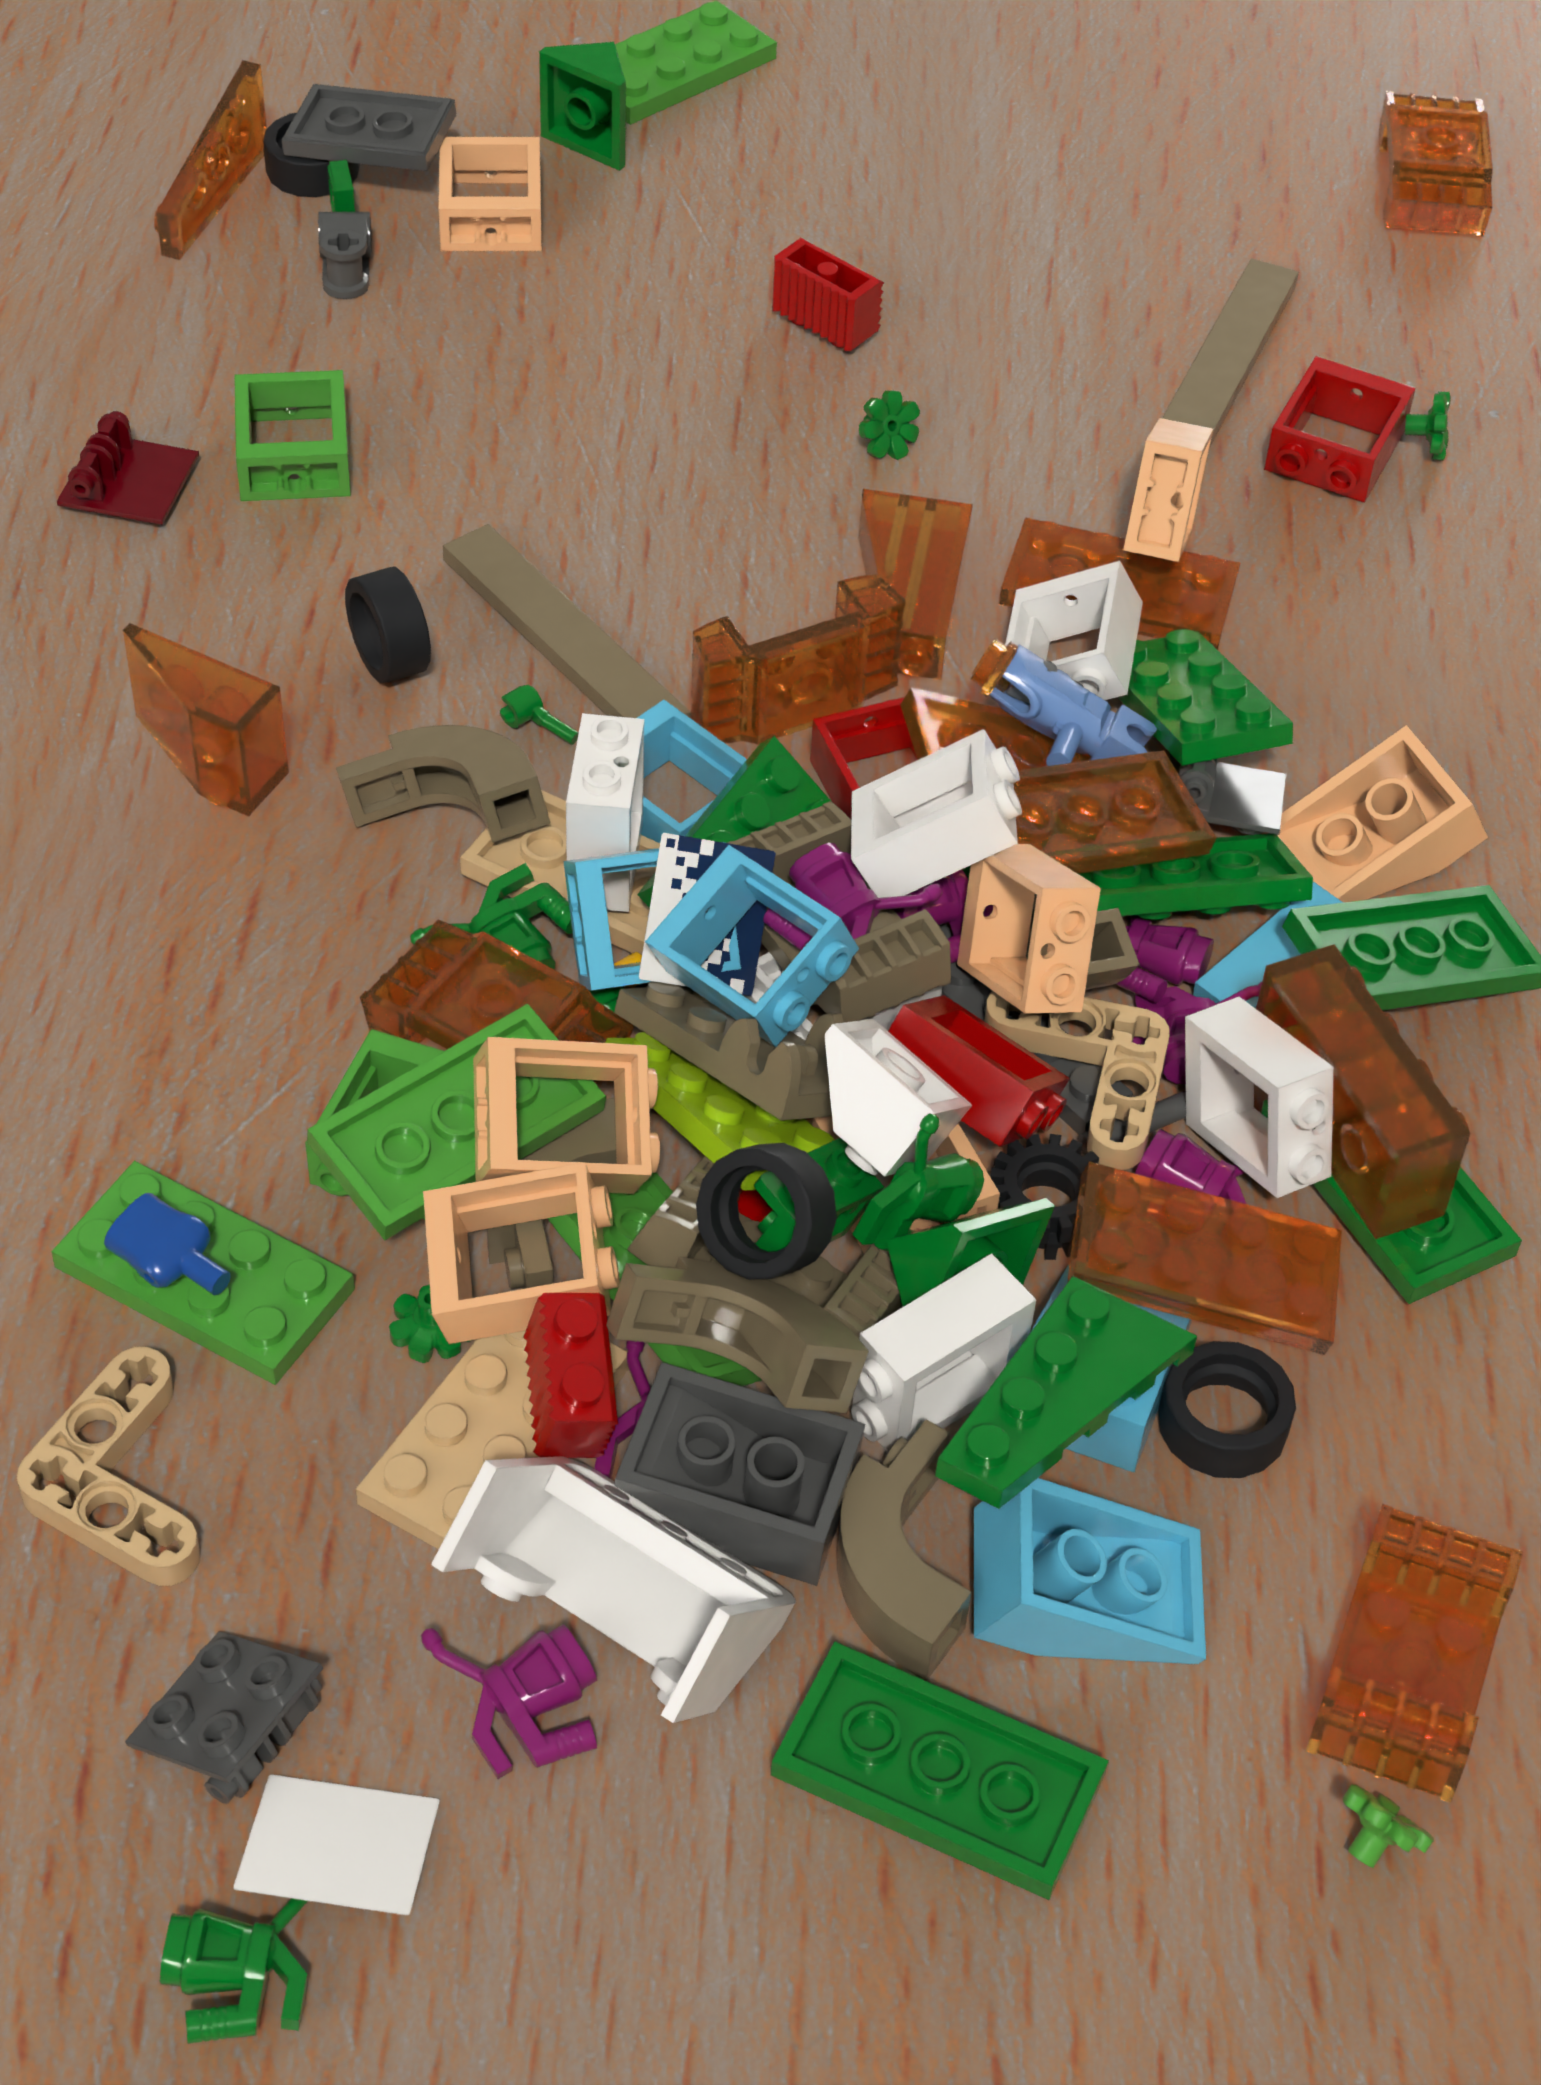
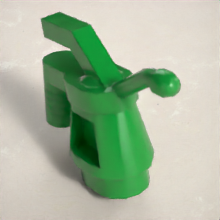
(510, 917)
(921, 1189)
(224, 1955)

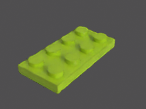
(715, 1115)

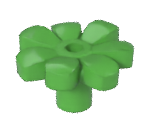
(1382, 1826)

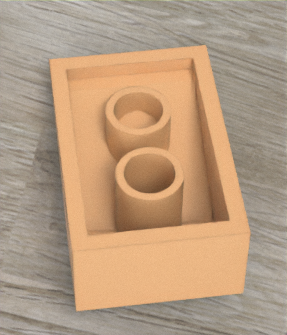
(1382, 822)

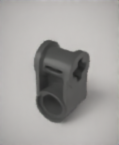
(345, 251)

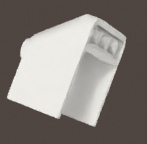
(623, 1570)

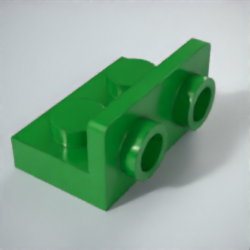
(850, 1185)

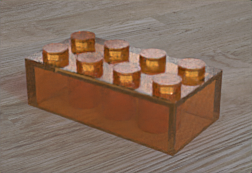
(1391, 1125)

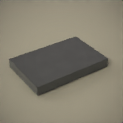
(369, 127)

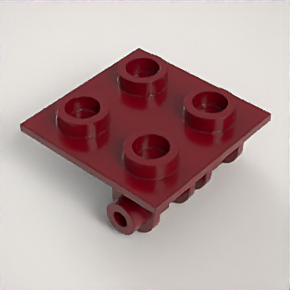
(126, 474)

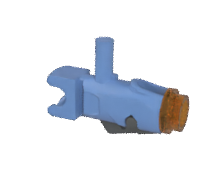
(1058, 706)

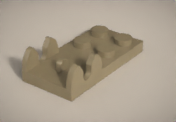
(782, 1079)

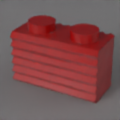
(826, 294)
(570, 1375)

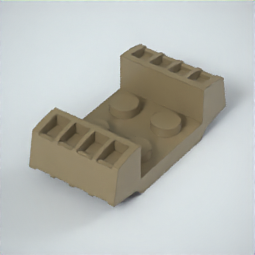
(892, 961)
(855, 1299)

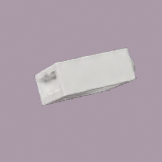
(1103, 601)
(607, 798)
(935, 816)
(1227, 1054)
(941, 1352)

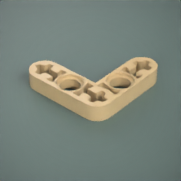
(1119, 1059)
(88, 1475)

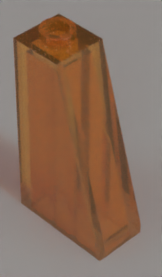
(921, 554)

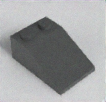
(742, 1470)

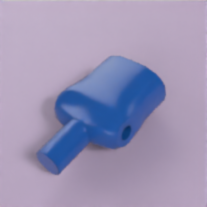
(165, 1245)

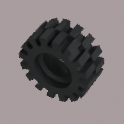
(1044, 1166)

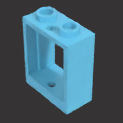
(679, 739)
(729, 892)
(591, 923)

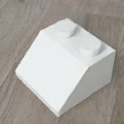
(882, 1096)

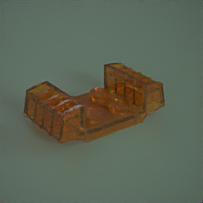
(1436, 163)
(800, 675)
(466, 981)
(1415, 1653)

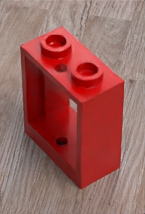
(1329, 393)
(847, 738)
(1004, 1082)

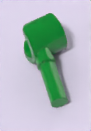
(526, 705)

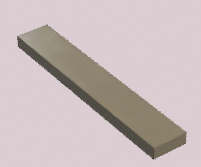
(1232, 346)
(555, 625)

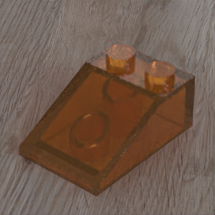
(209, 719)

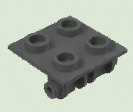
(1235, 795)
(230, 1712)

